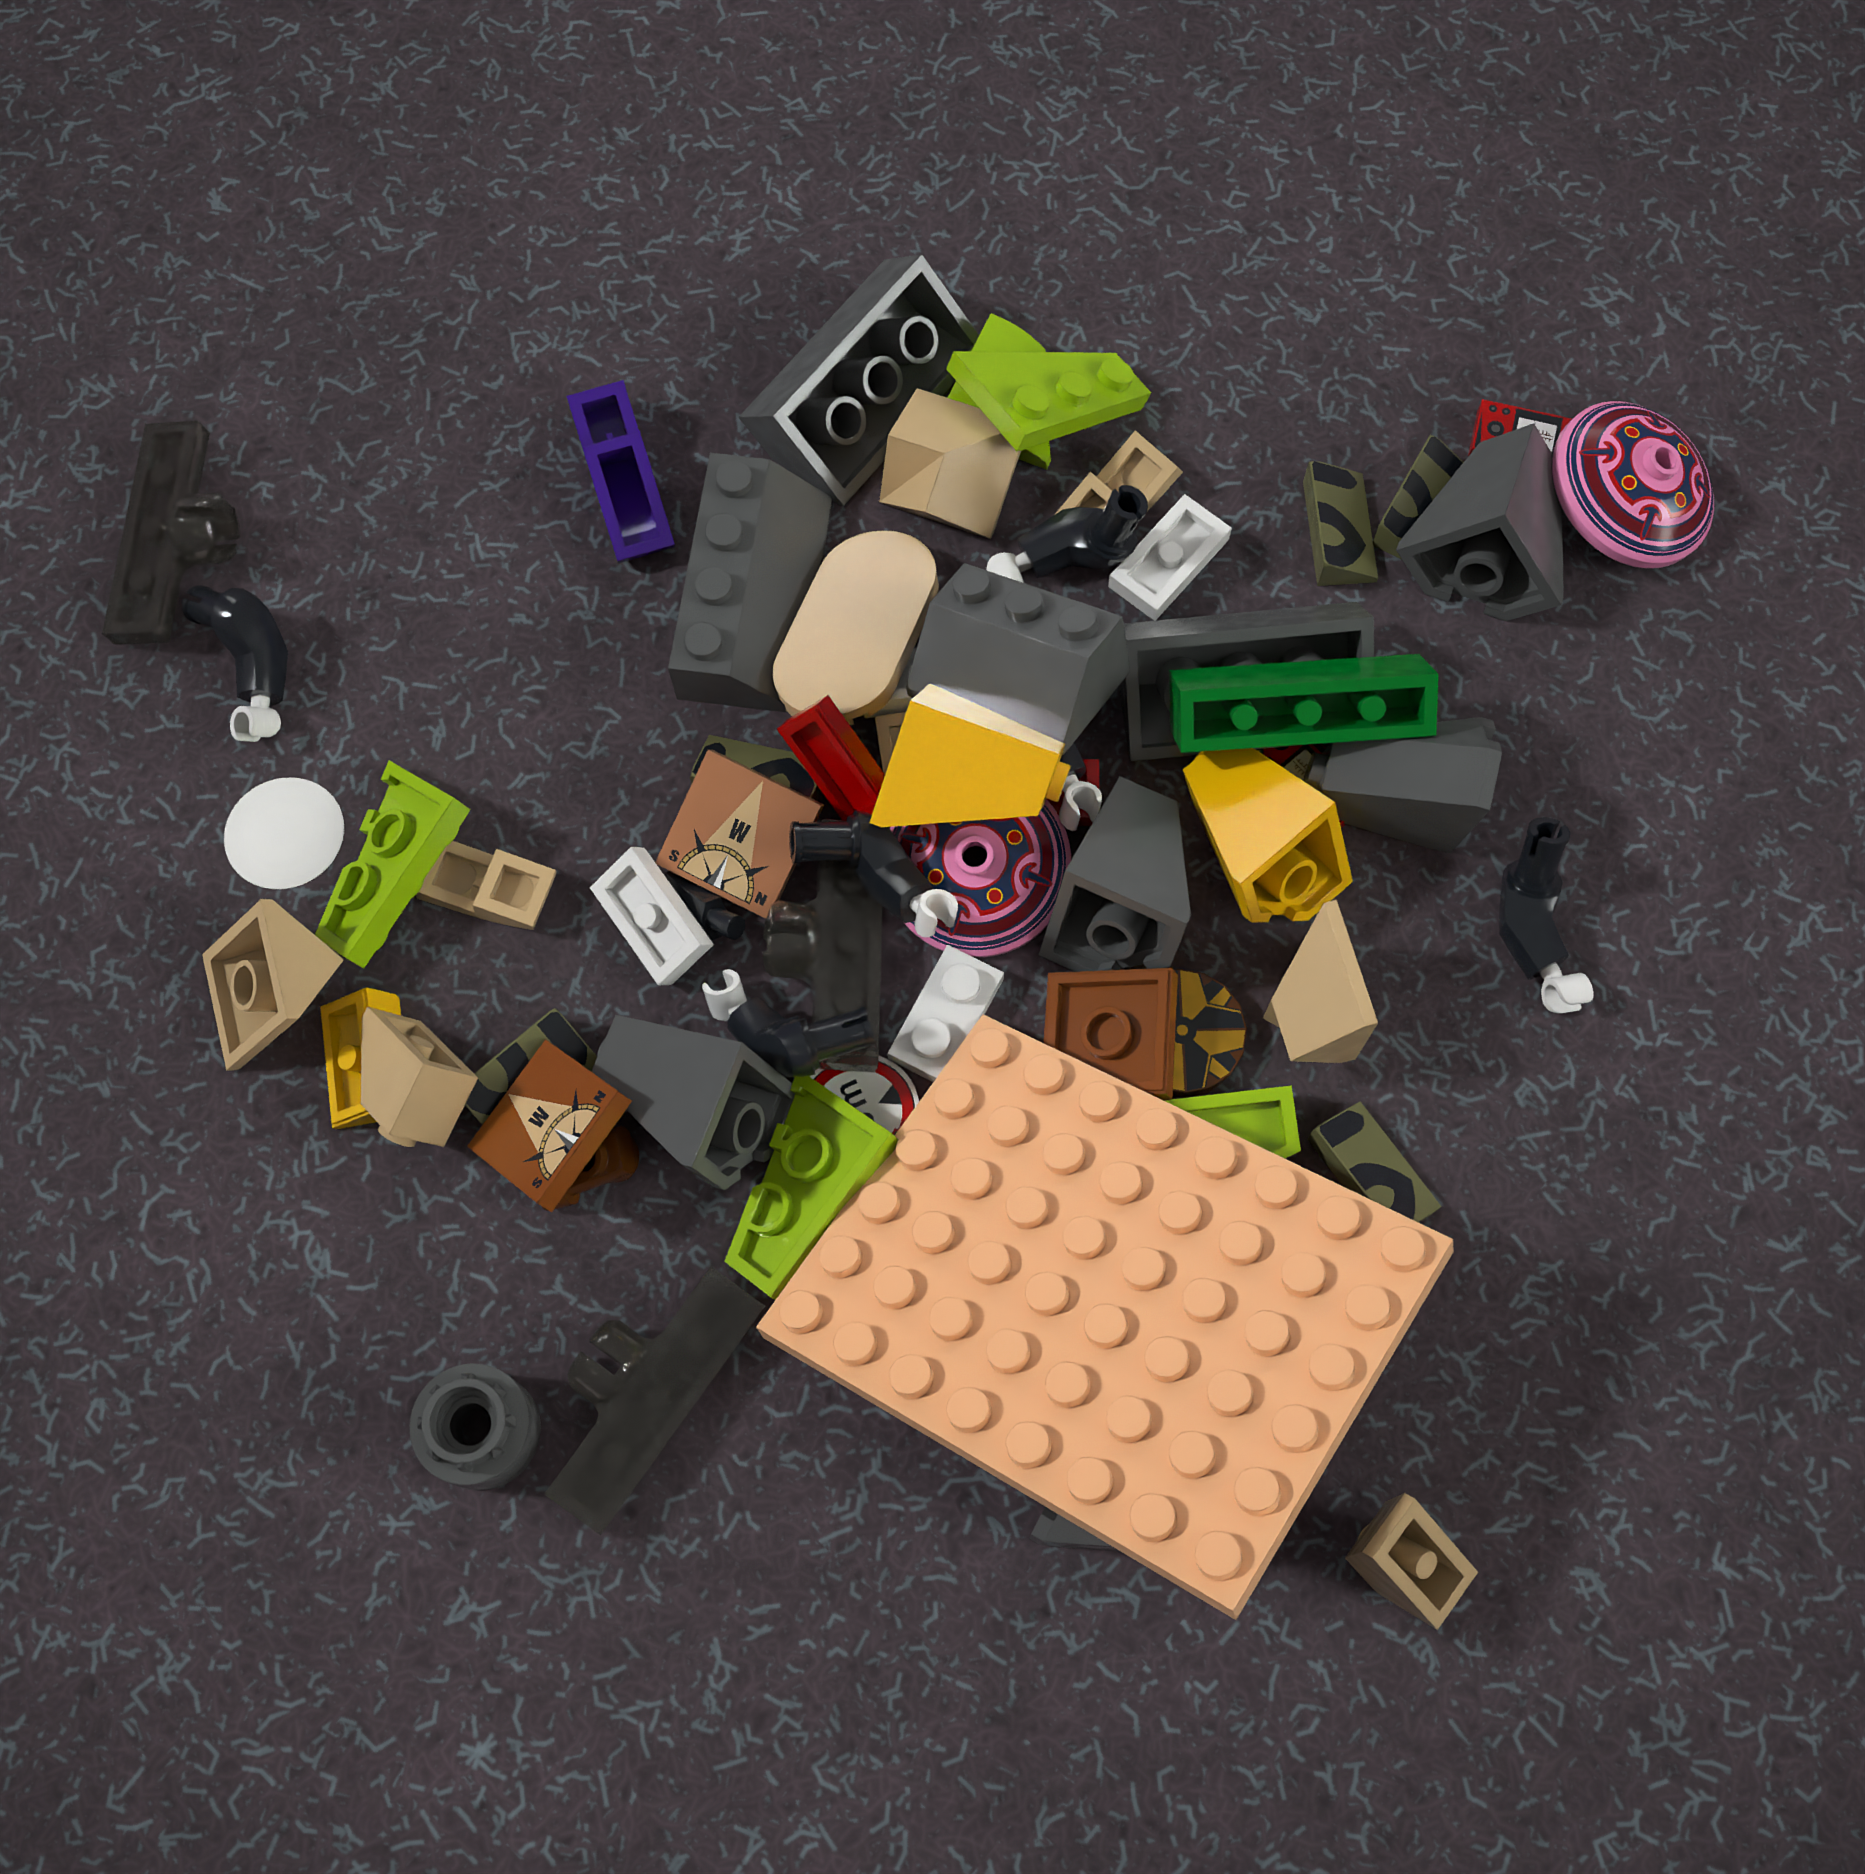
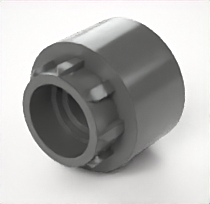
(439, 1420)

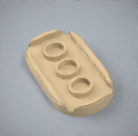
(857, 624)

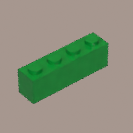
(1303, 702)

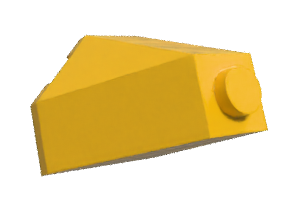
(966, 765)
(1269, 834)

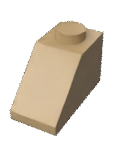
(410, 1079)
(1411, 1561)

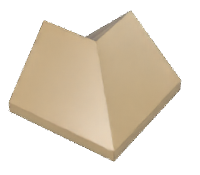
(947, 464)
(263, 978)
(1323, 996)

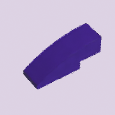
(620, 471)

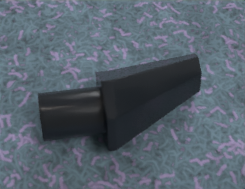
(707, 909)

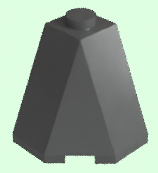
(1494, 530)
(1415, 786)
(1124, 887)
(696, 1095)

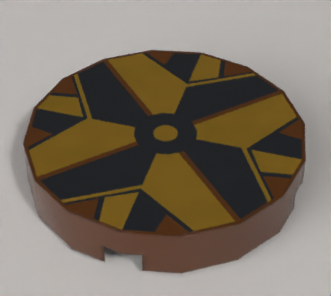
(1207, 1034)

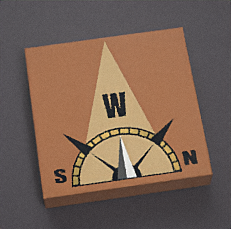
(736, 833)

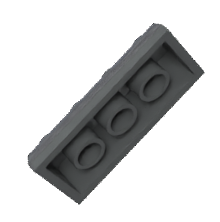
(854, 377)
(745, 580)
(1221, 641)

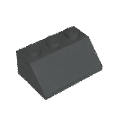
(1021, 652)

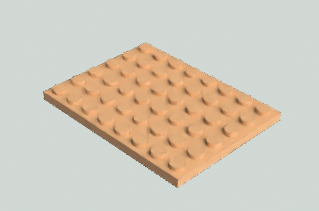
(1111, 1307)

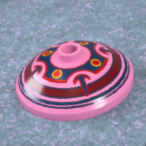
(1633, 484)
(1005, 897)

